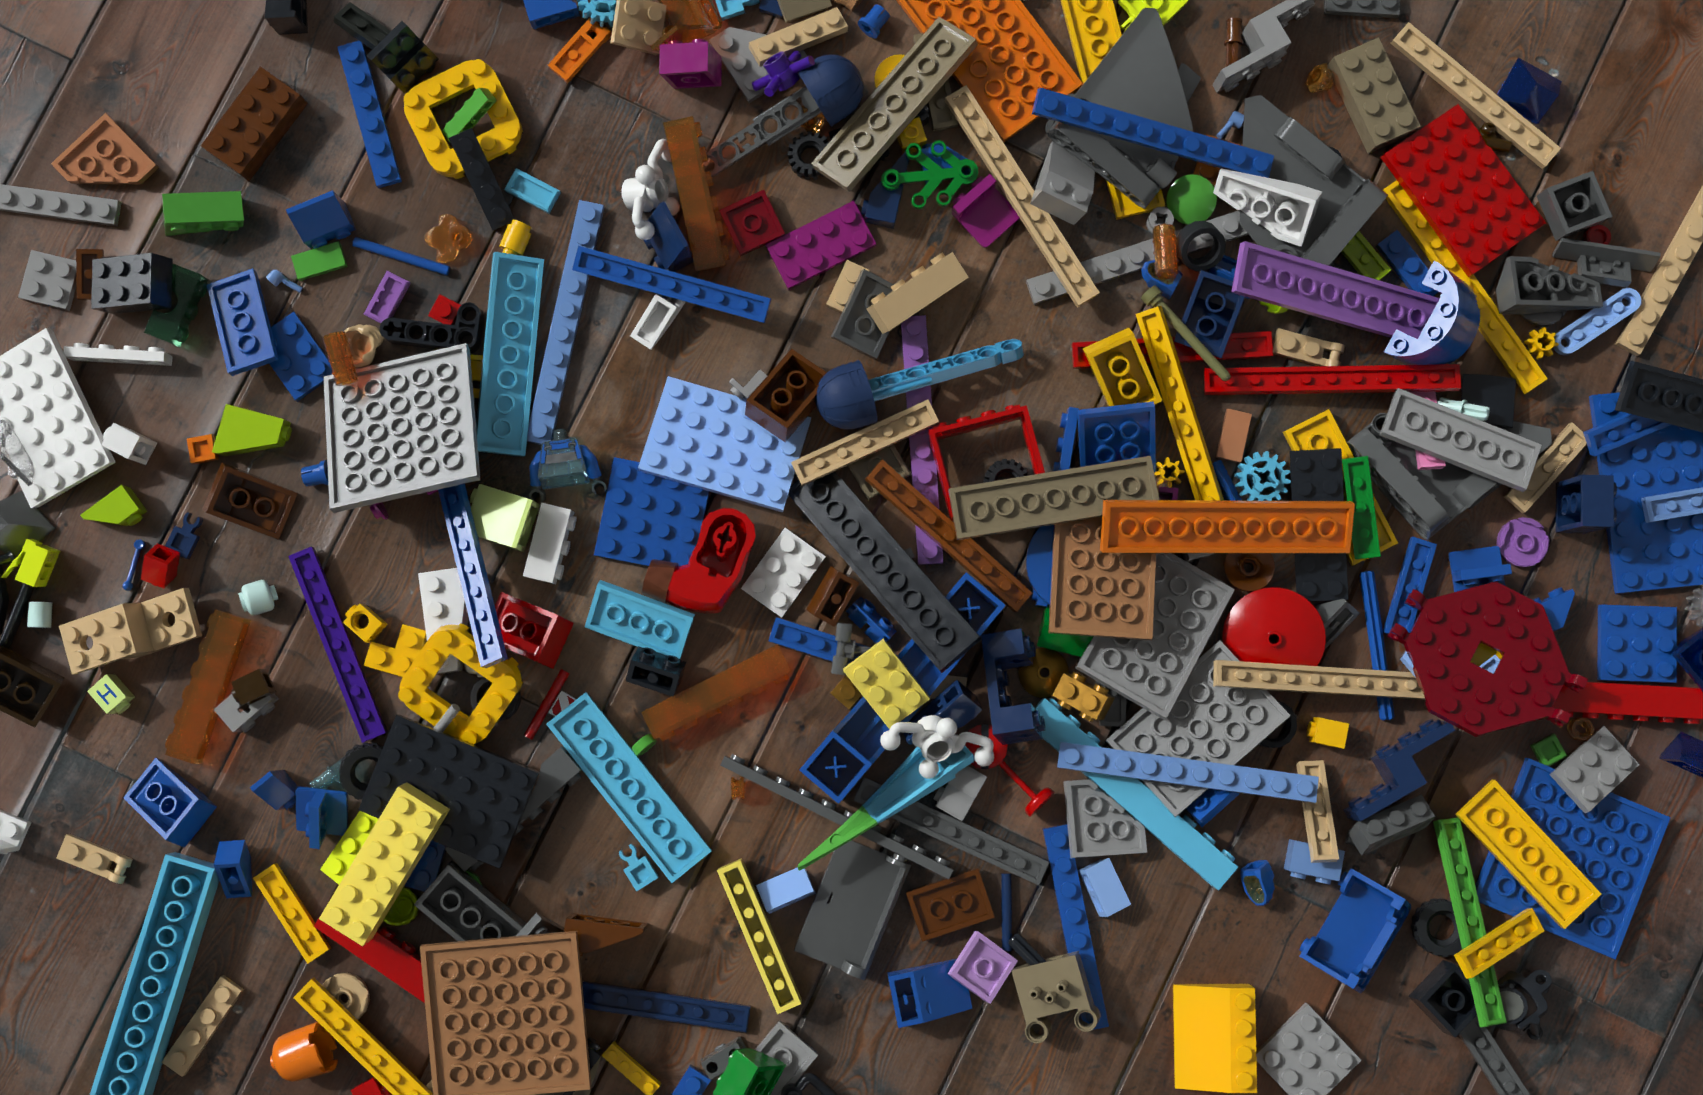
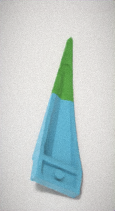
(897, 793)

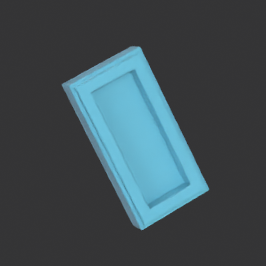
(532, 191)

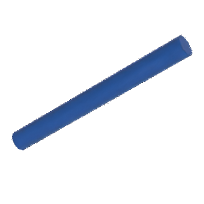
(401, 256)

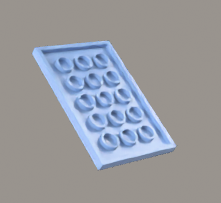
(713, 446)

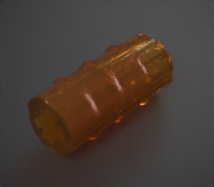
(1165, 251)
(340, 358)

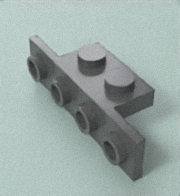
(1606, 262)

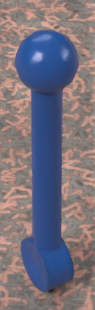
(139, 545)

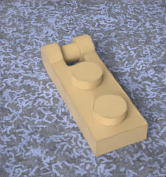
(1306, 348)
(94, 858)

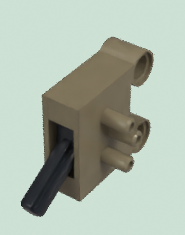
(1051, 988)

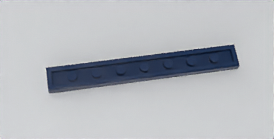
(666, 1006)

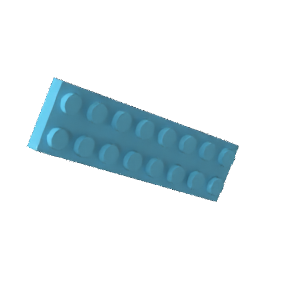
(509, 354)
(629, 787)

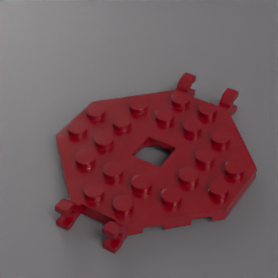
(1468, 695)

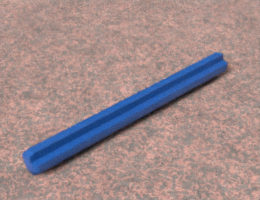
(1375, 637)

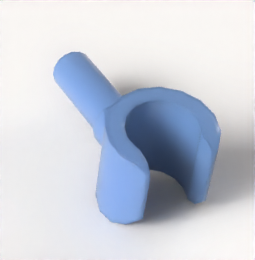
(1235, 120)
(276, 277)

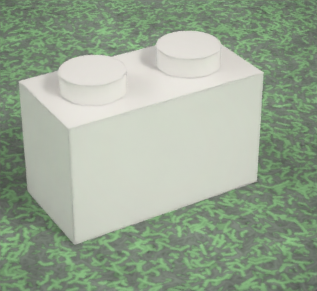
(128, 443)

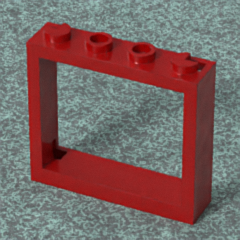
(987, 419)

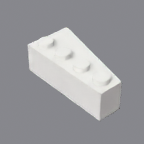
(442, 606)

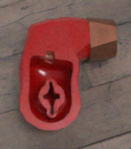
(712, 569)

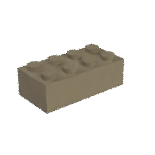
(1373, 95)

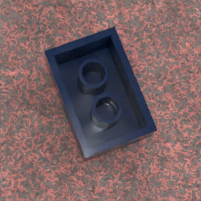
(1585, 504)

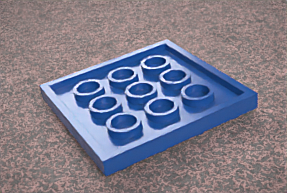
(649, 517)

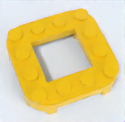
(447, 86)
(431, 707)

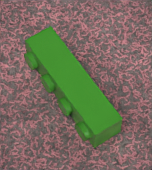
(470, 113)

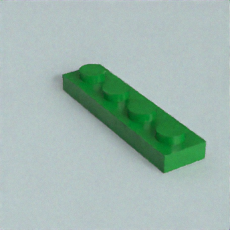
(1360, 492)

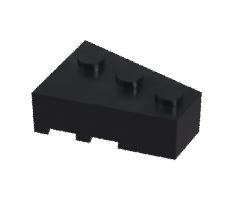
(287, 16)

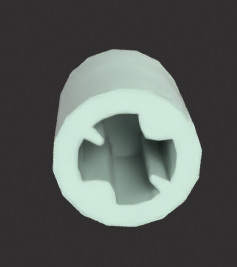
(39, 614)

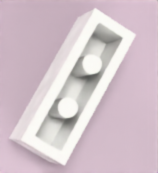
(549, 543)

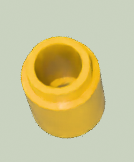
(515, 238)

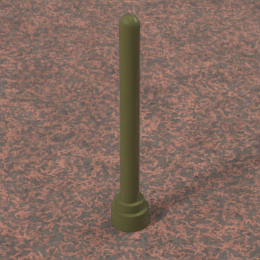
(1154, 298)

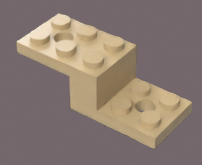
(130, 630)

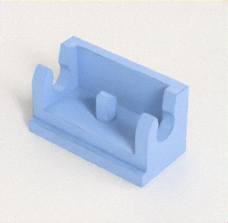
(1104, 887)
(785, 889)

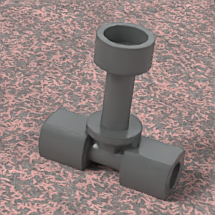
(845, 648)

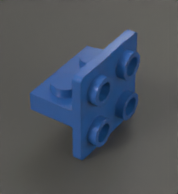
(1477, 567)
(1209, 805)
(321, 813)

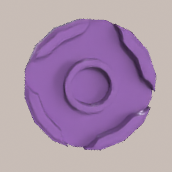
(1522, 542)

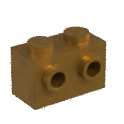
(1089, 699)

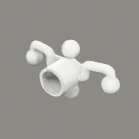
(648, 191)
(937, 742)

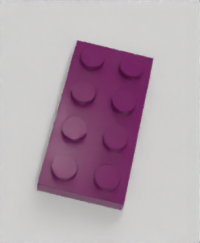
(821, 245)

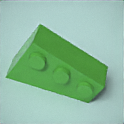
(202, 212)

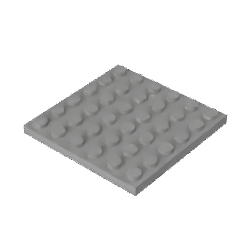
(401, 429)

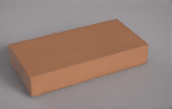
(1233, 435)

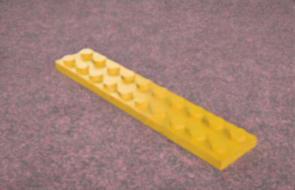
(1093, 33)

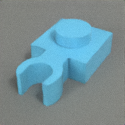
(639, 871)

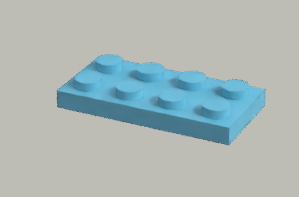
(639, 620)

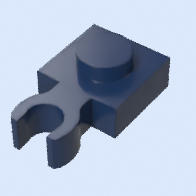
(183, 538)

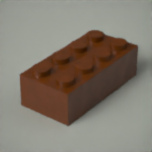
(254, 124)

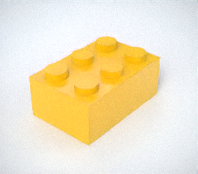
(1122, 370)

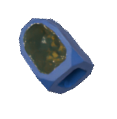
(1167, 286)
(1258, 882)

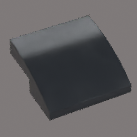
(1492, 392)

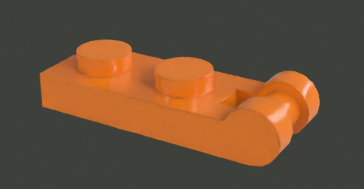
(579, 50)

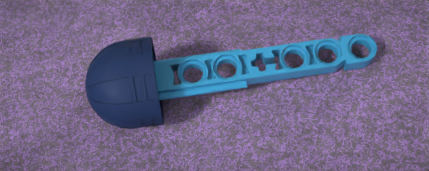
(848, 397)

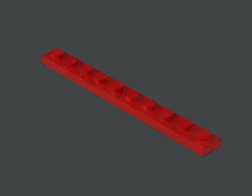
(1334, 379)

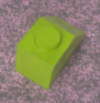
(117, 508)

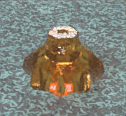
(1319, 78)
(815, 124)

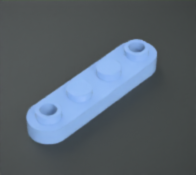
(1597, 321)

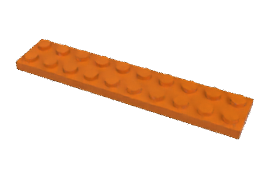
(1226, 526)

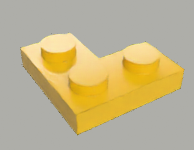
(400, 658)

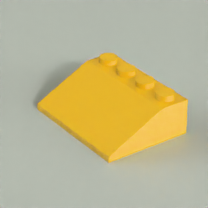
(1215, 1037)

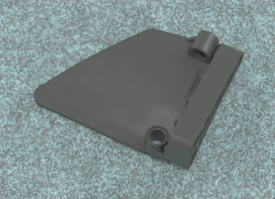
(1142, 81)

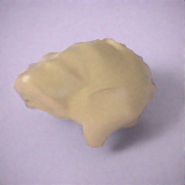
(363, 343)

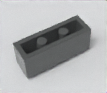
(1391, 825)

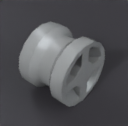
(1153, 221)

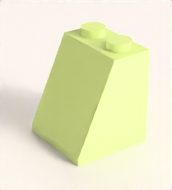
(503, 516)

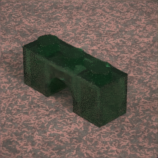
(173, 326)

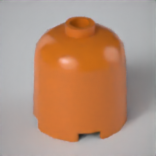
(304, 1053)

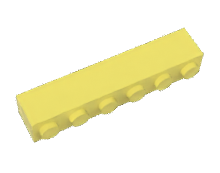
(759, 936)

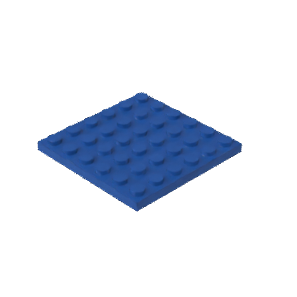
(1608, 845)

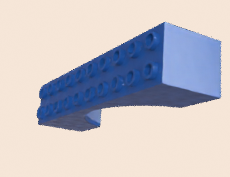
(856, 739)

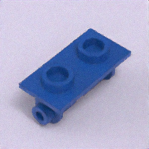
(864, 612)

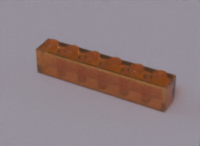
(695, 193)
(207, 686)
(716, 692)

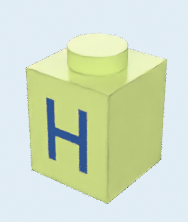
(111, 694)

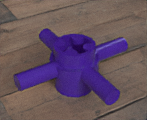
(782, 72)

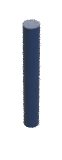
(1006, 889)

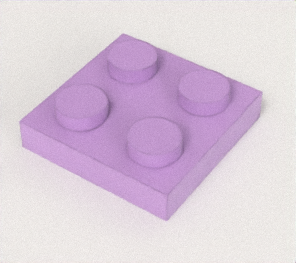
(982, 967)

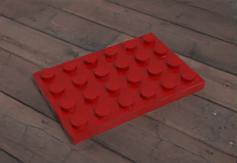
(1463, 190)

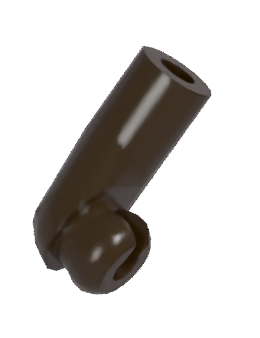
(1488, 135)

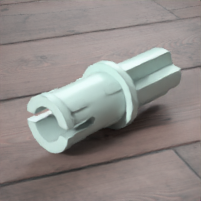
(1475, 411)

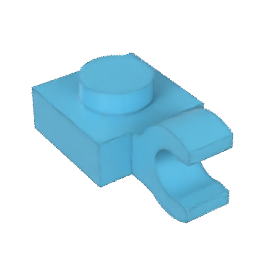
(733, 8)

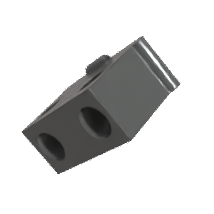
(720, 1057)

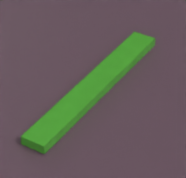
(1468, 916)

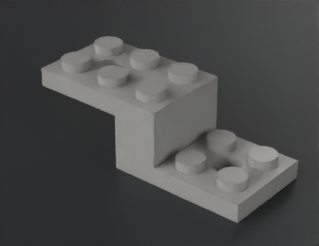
(1265, 42)

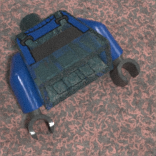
(563, 464)

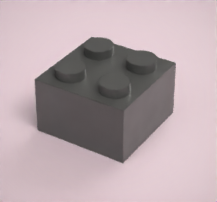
(1574, 205)

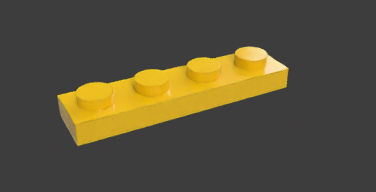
(291, 913)
(1499, 943)

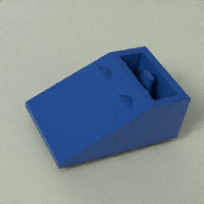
(927, 993)

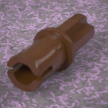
(1233, 41)

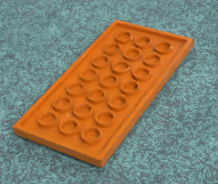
(1007, 63)

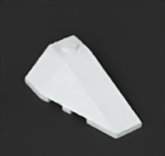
(1275, 204)

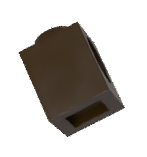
(252, 687)

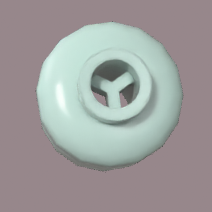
(258, 597)

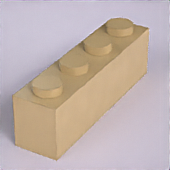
(917, 292)

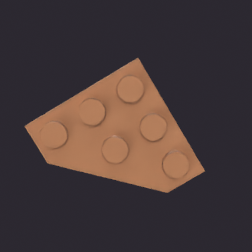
(104, 157)

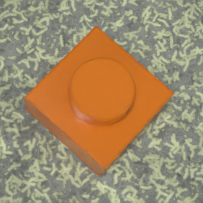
(201, 449)

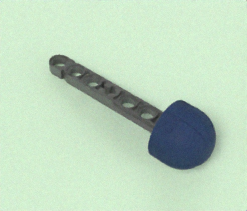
(831, 89)

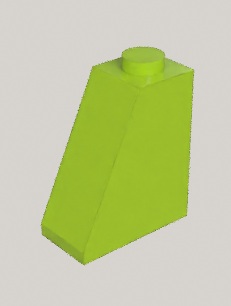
(249, 431)

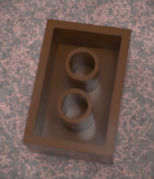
(785, 395)

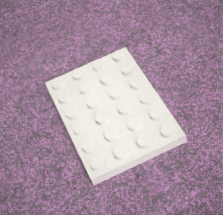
(50, 418)

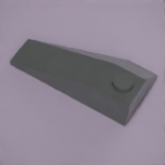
(1539, 288)

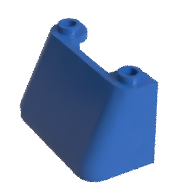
(1357, 931)

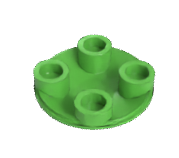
(1191, 199)

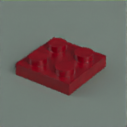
(752, 222)

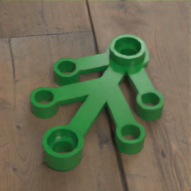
(933, 174)

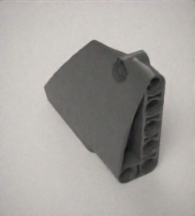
(1305, 160)
(1430, 496)

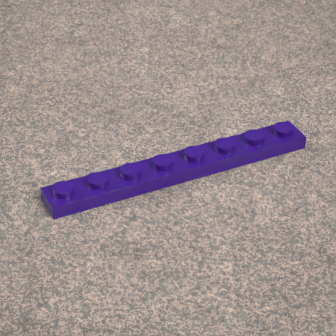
(337, 644)

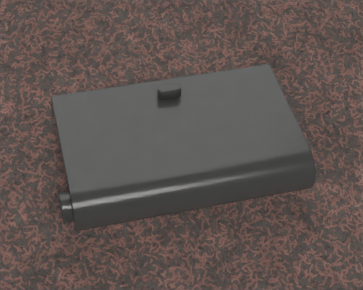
(861, 904)

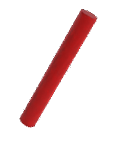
(546, 704)

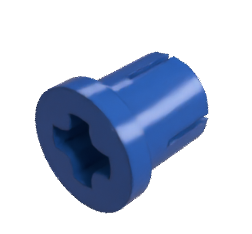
(873, 21)
(315, 474)

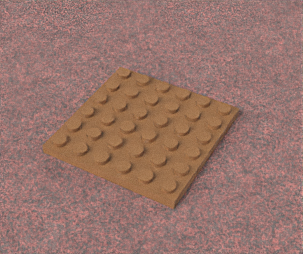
(506, 1015)

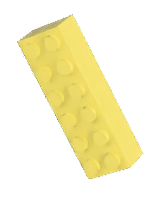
(384, 864)

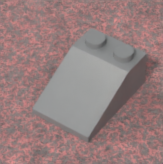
(1064, 185)

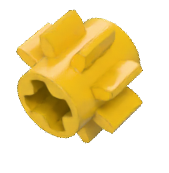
(1545, 338)
(1175, 473)

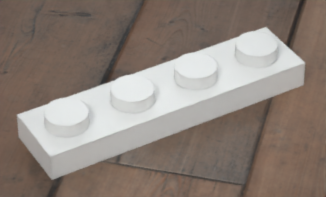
(127, 355)

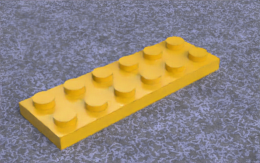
(1324, 433)
(1528, 854)

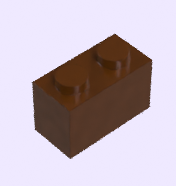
(832, 596)

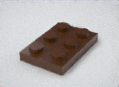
(950, 904)

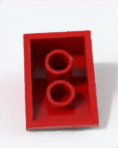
(531, 630)

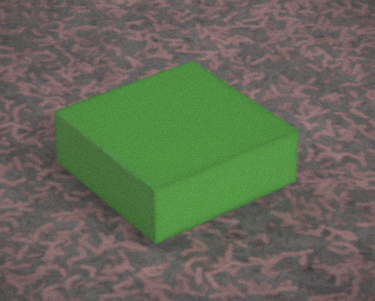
(1548, 750)

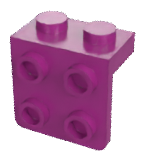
(984, 211)

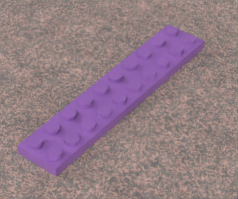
(1330, 292)

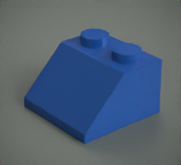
(321, 219)

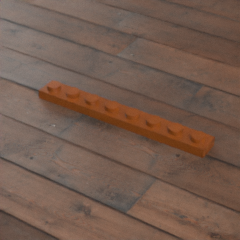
(943, 532)

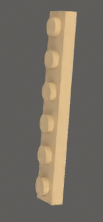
(865, 442)

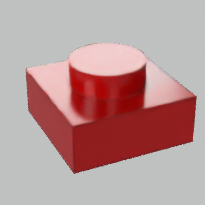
(444, 310)

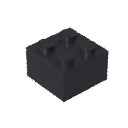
(1446, 998)

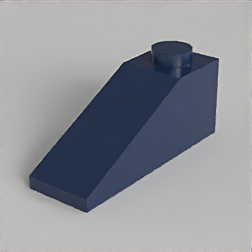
(884, 204)
(954, 703)

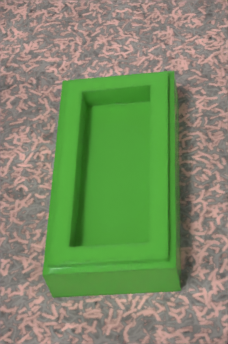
(319, 261)

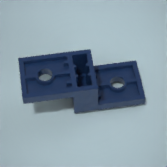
(1397, 769)

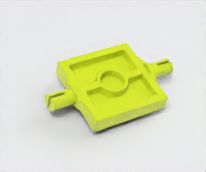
(1166, 8)

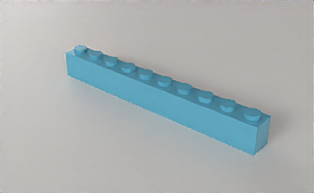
(1140, 802)

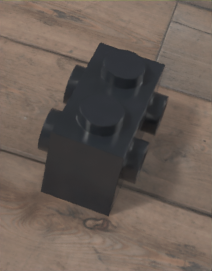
(655, 671)

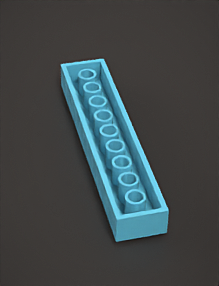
(157, 977)

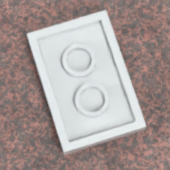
(783, 572)

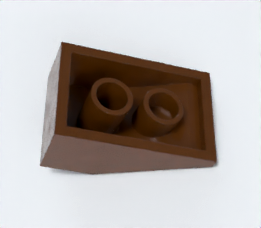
(249, 501)
(599, 932)

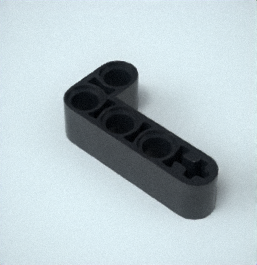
(432, 330)

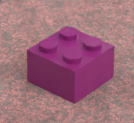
(690, 64)

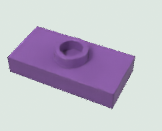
(387, 297)

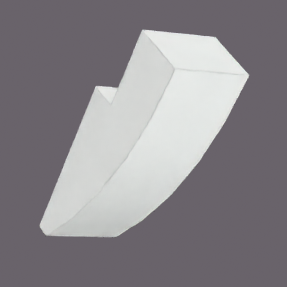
(656, 320)

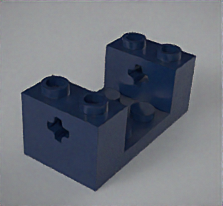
(1002, 652)

